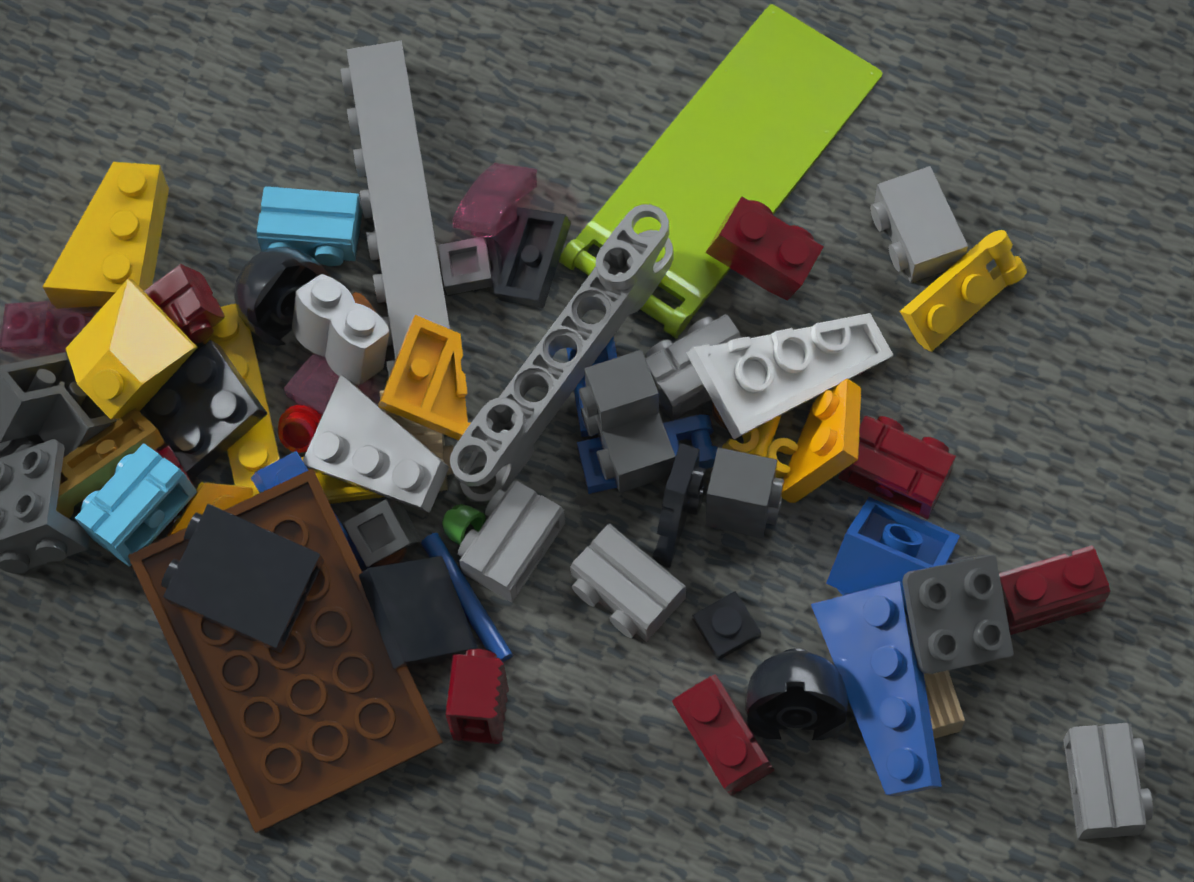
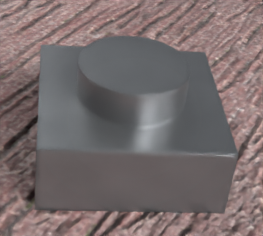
(465, 265)

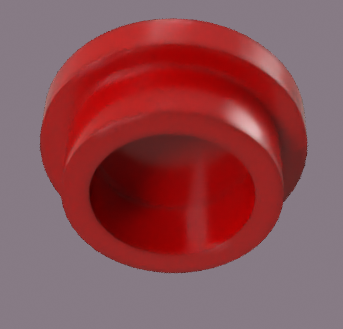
(298, 427)

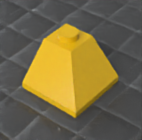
(127, 352)

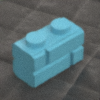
(311, 221)
(135, 503)

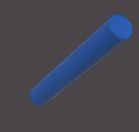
(470, 603)

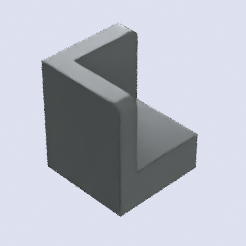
(382, 531)

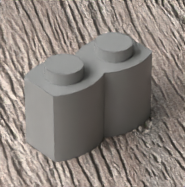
(339, 329)

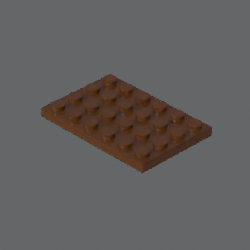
(321, 709)

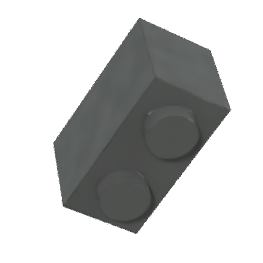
(743, 493)

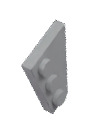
(373, 451)

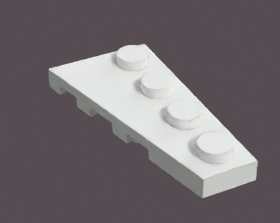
(779, 371)

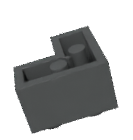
(46, 401)
(624, 413)

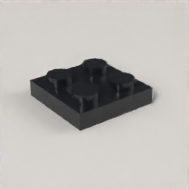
(204, 408)

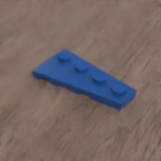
(886, 690)

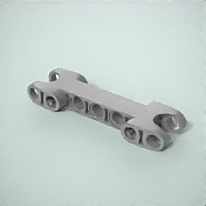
(619, 286)

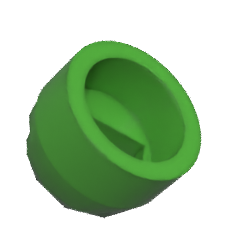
(457, 520)

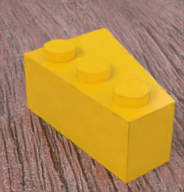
(113, 238)

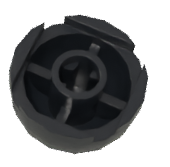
(269, 286)
(796, 692)

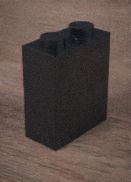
(241, 577)

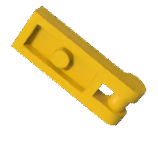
(963, 290)

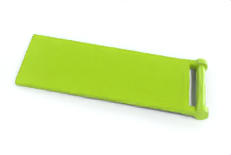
(742, 135)

